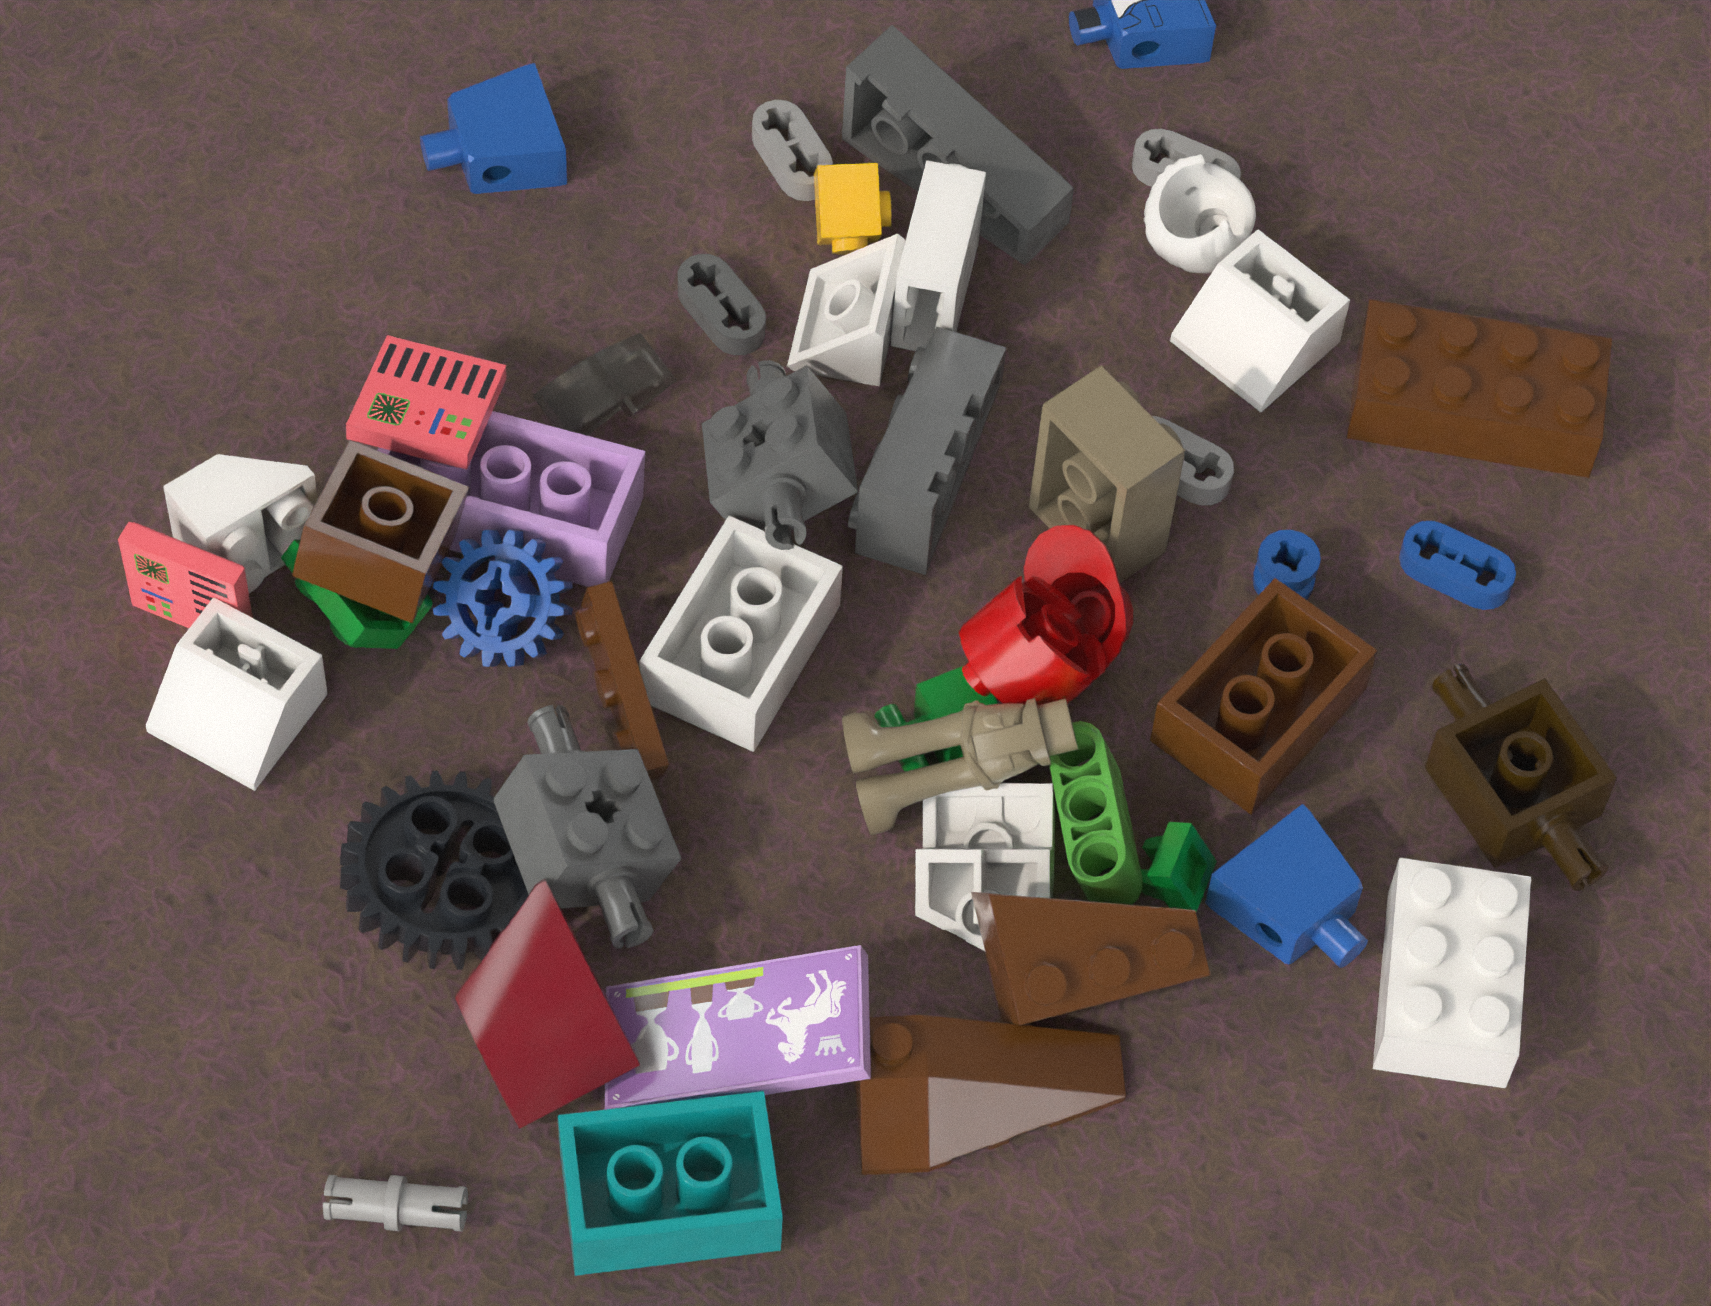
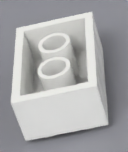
(740, 634)
(1452, 973)

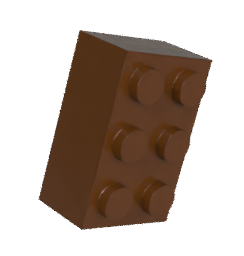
(1262, 696)

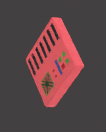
(426, 402)
(178, 577)

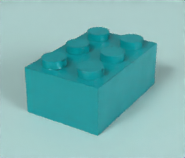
(670, 1183)

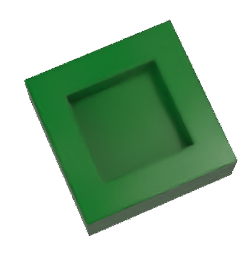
(1179, 866)

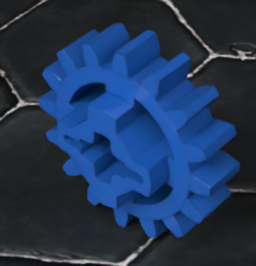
(494, 620)

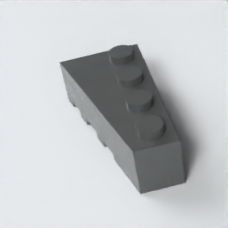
(912, 111)
(926, 450)

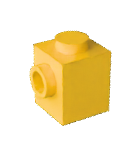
(850, 206)

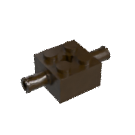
(1520, 774)

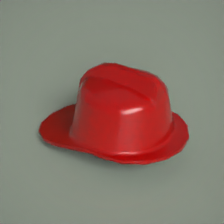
(1086, 575)

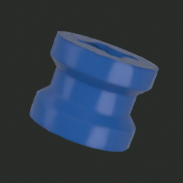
(1292, 548)

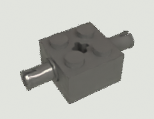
(779, 454)
(587, 826)

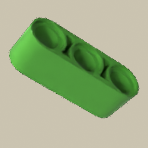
(1106, 839)

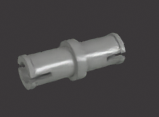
(395, 1203)

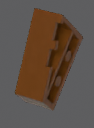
(1081, 954)

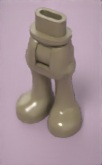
(994, 742)

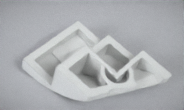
(985, 845)

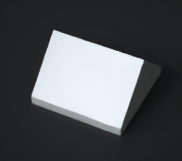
(849, 314)

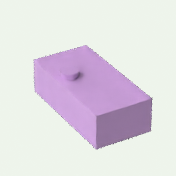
(552, 487)

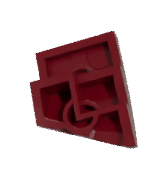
(542, 1014)

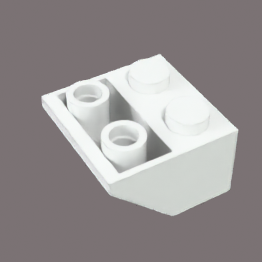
(1261, 321)
(242, 510)
(236, 693)

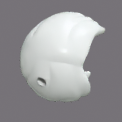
(1193, 198)

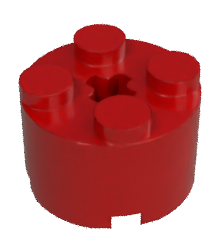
(1029, 646)

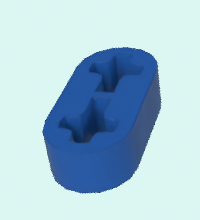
(1457, 565)

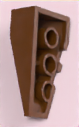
(974, 1085)

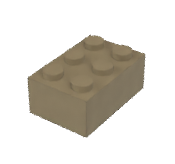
(1107, 469)

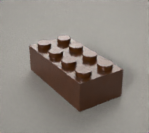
(1480, 388)

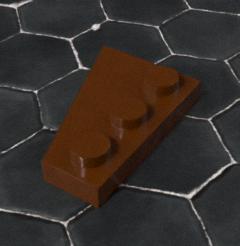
(619, 677)

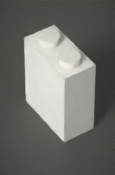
(937, 253)

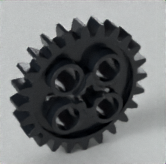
(392, 848)

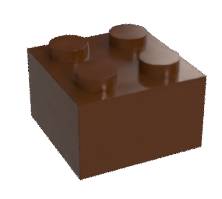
(380, 531)

